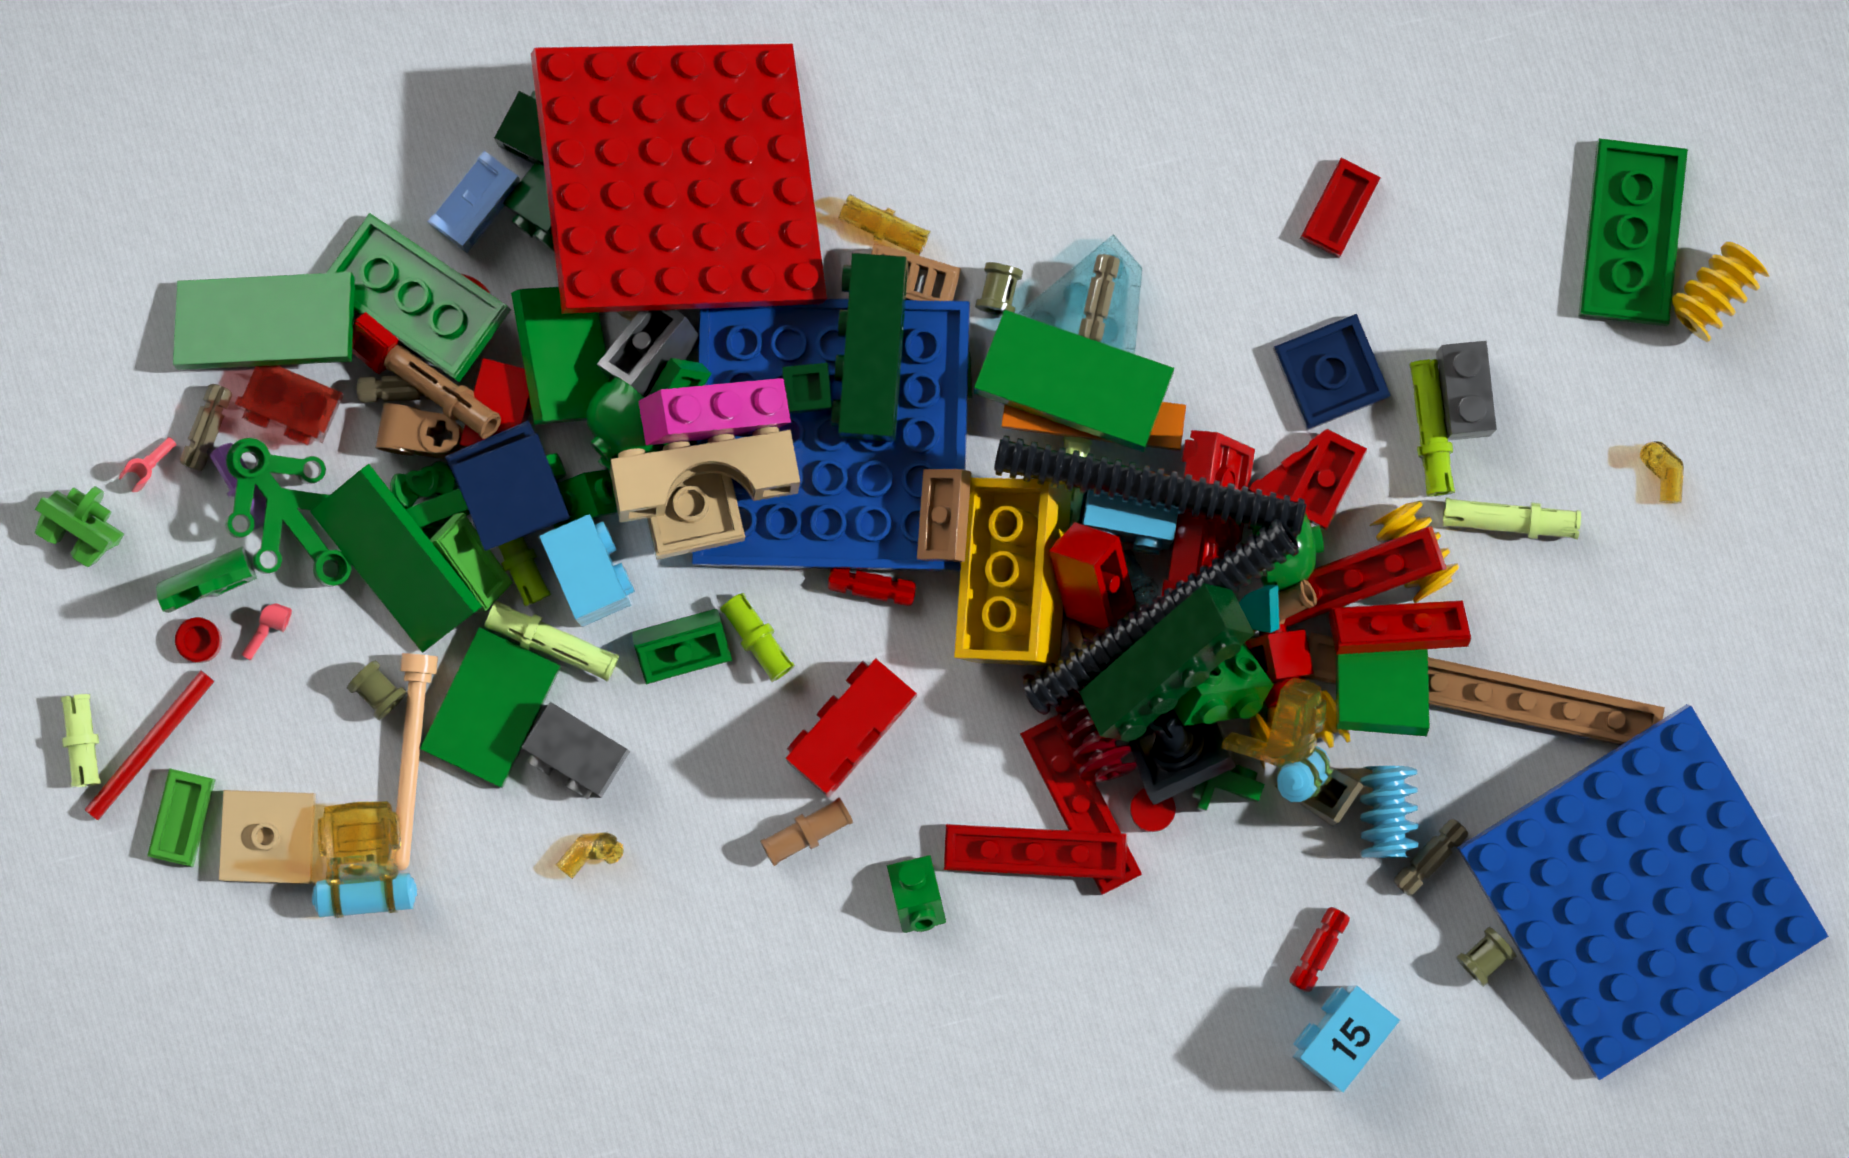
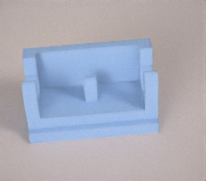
(475, 202)

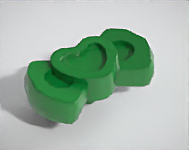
(422, 483)

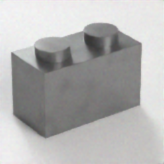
(647, 348)
(1466, 390)
(574, 750)

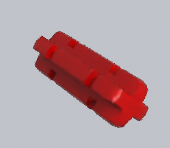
(872, 586)
(1319, 949)

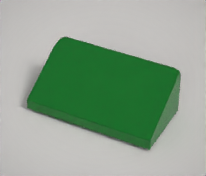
(681, 646)

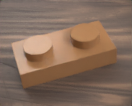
(944, 515)

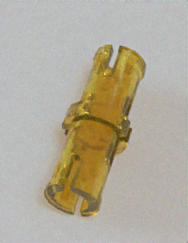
(884, 225)

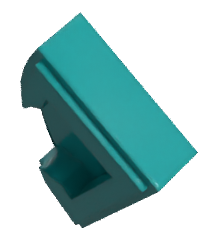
(1262, 608)

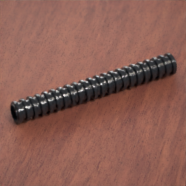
(1147, 486)
(1095, 656)

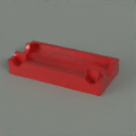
(1198, 539)

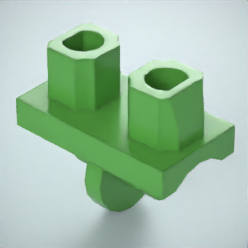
(83, 518)

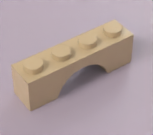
(760, 463)

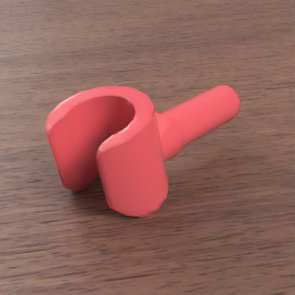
(144, 467)
(272, 616)

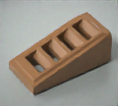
(933, 267)

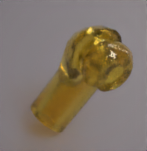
(1667, 468)
(590, 847)

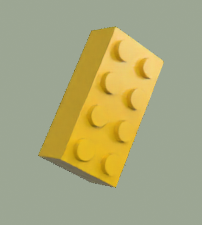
(1008, 582)

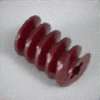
(1097, 754)

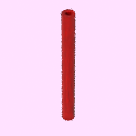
(149, 745)

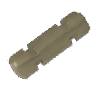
(1099, 297)
(389, 388)
(206, 427)
(1431, 857)

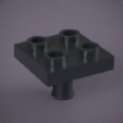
(1179, 756)

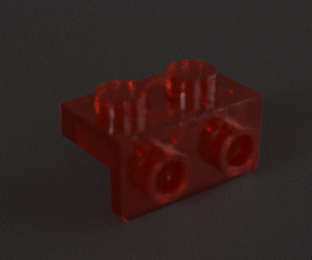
(290, 402)

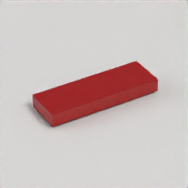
(1399, 627)

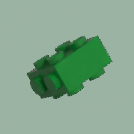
(1230, 692)

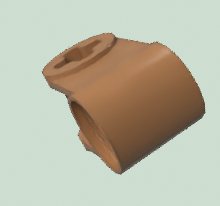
(411, 432)

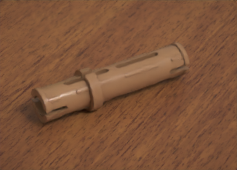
(456, 401)

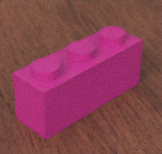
(713, 410)

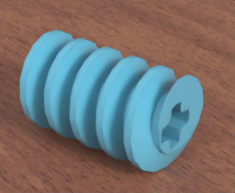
(1388, 811)

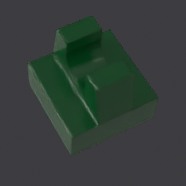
(807, 388)

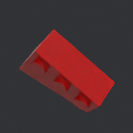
(850, 726)

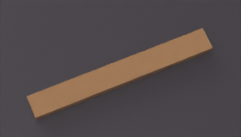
(1515, 698)

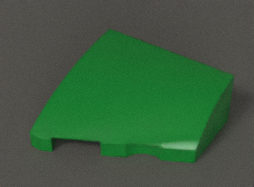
(206, 579)

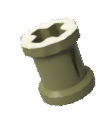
(999, 288)
(376, 690)
(1486, 956)

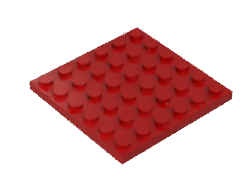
(677, 177)

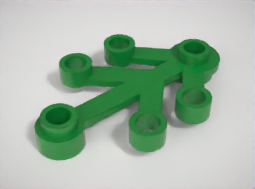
(280, 507)

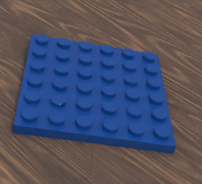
(854, 495)
(1643, 891)

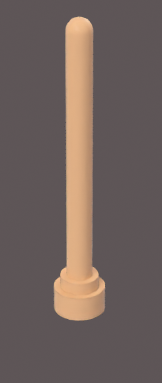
(418, 672)

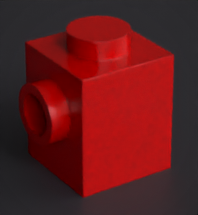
(1282, 653)

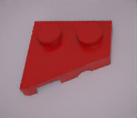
(1317, 474)

